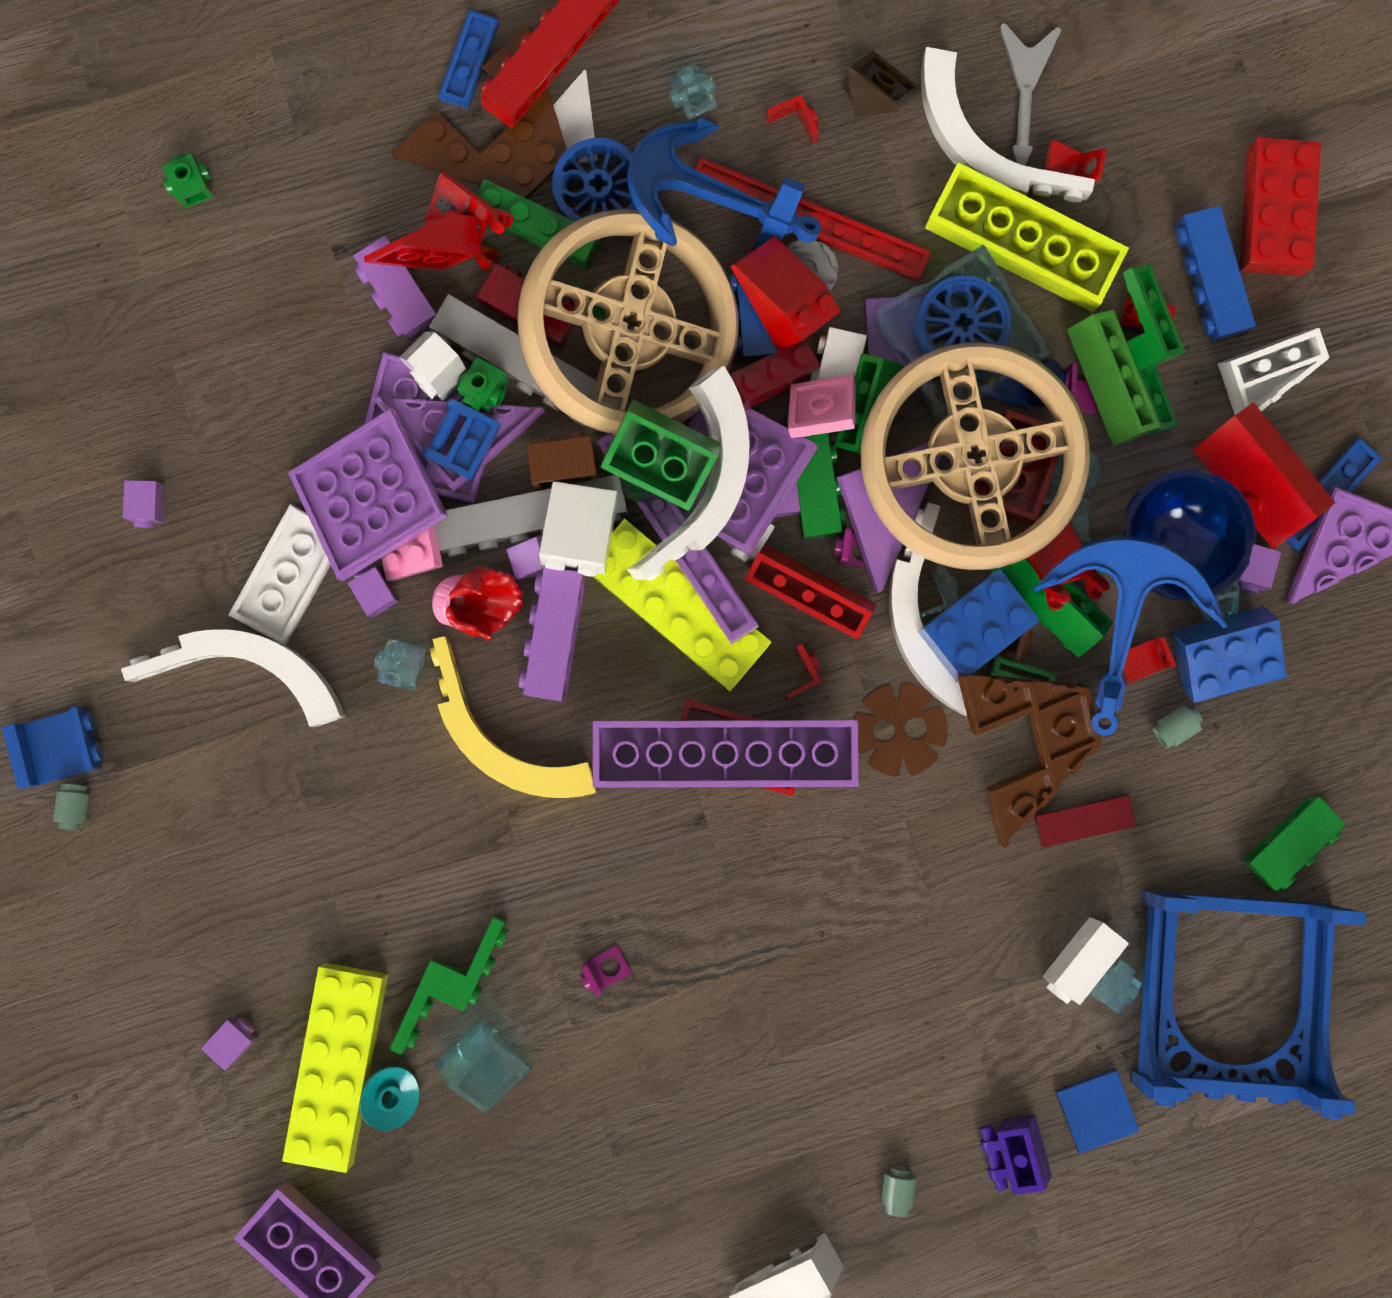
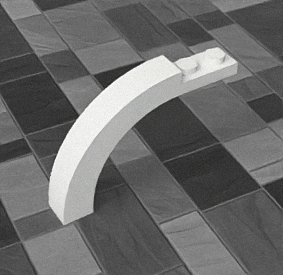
(967, 148)
(729, 426)
(907, 621)
(301, 677)

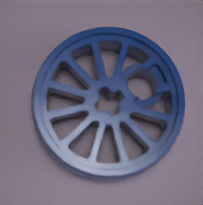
(563, 176)
(962, 286)

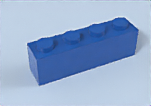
(1214, 274)

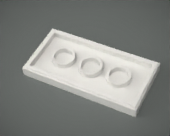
(283, 579)

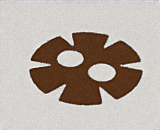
(910, 705)

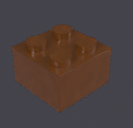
(562, 460)

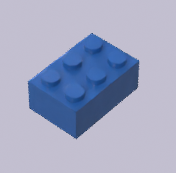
(978, 625)
(1229, 658)

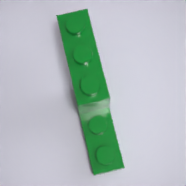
(1158, 342)
(450, 985)

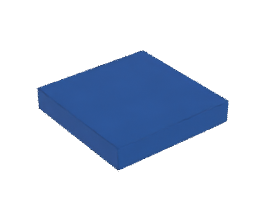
(1097, 1111)

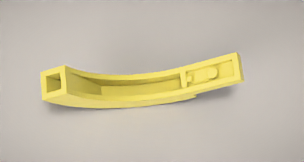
(487, 756)

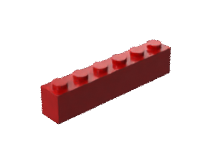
(542, 57)

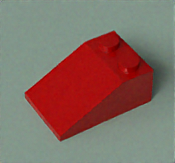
(434, 246)
(784, 293)

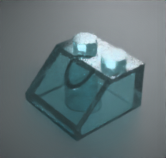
(482, 1066)

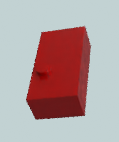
(1266, 473)

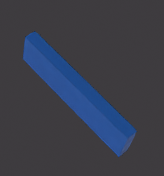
(1345, 474)

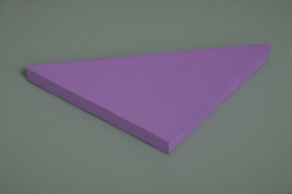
(424, 417)
(875, 541)
(1344, 542)

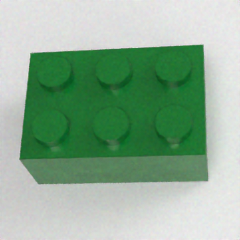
(661, 455)

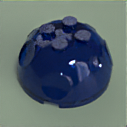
(1198, 518)

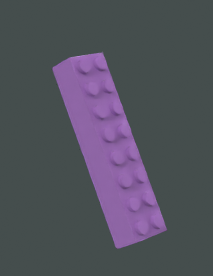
(725, 753)

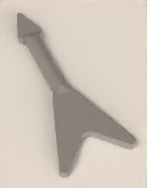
(1026, 67)

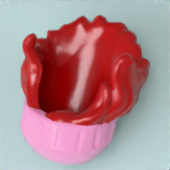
(477, 601)

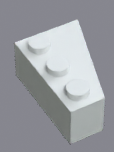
(433, 365)
(1272, 369)
(802, 1276)

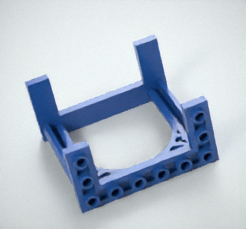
(1313, 1075)

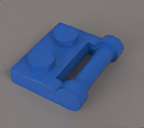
(470, 445)

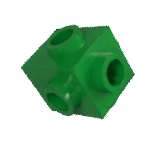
(187, 180)
(482, 386)

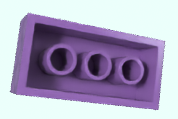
(554, 634)
(306, 1248)

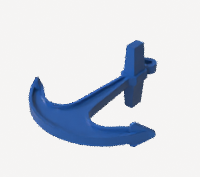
(658, 168)
(1136, 568)

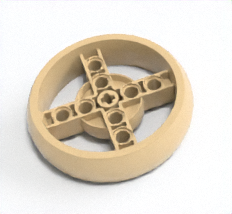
(543, 297)
(956, 368)

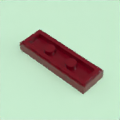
(1085, 821)

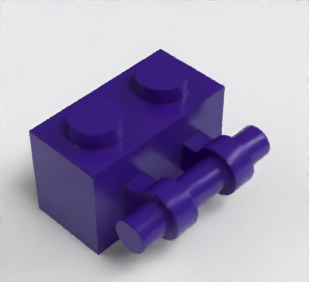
(1022, 1152)

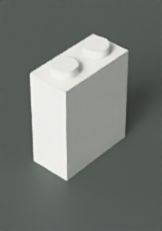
(578, 528)
(1084, 961)

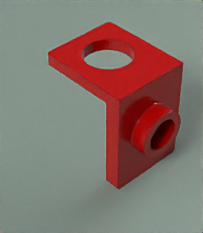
(806, 115)
(1072, 162)
(1147, 659)
(811, 665)

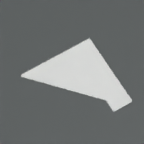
(575, 114)

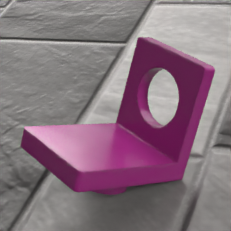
(1080, 390)
(844, 549)
(593, 976)

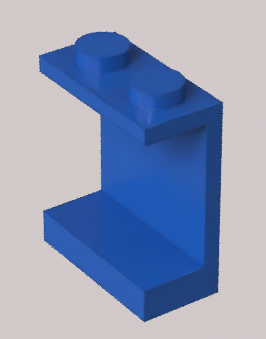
(53, 748)

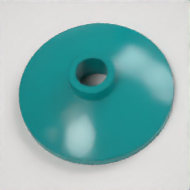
(399, 1103)

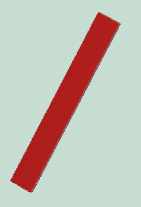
(837, 229)

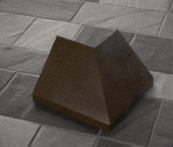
(877, 86)

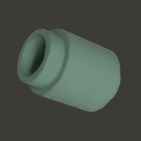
(1178, 726)
(71, 806)
(898, 1191)

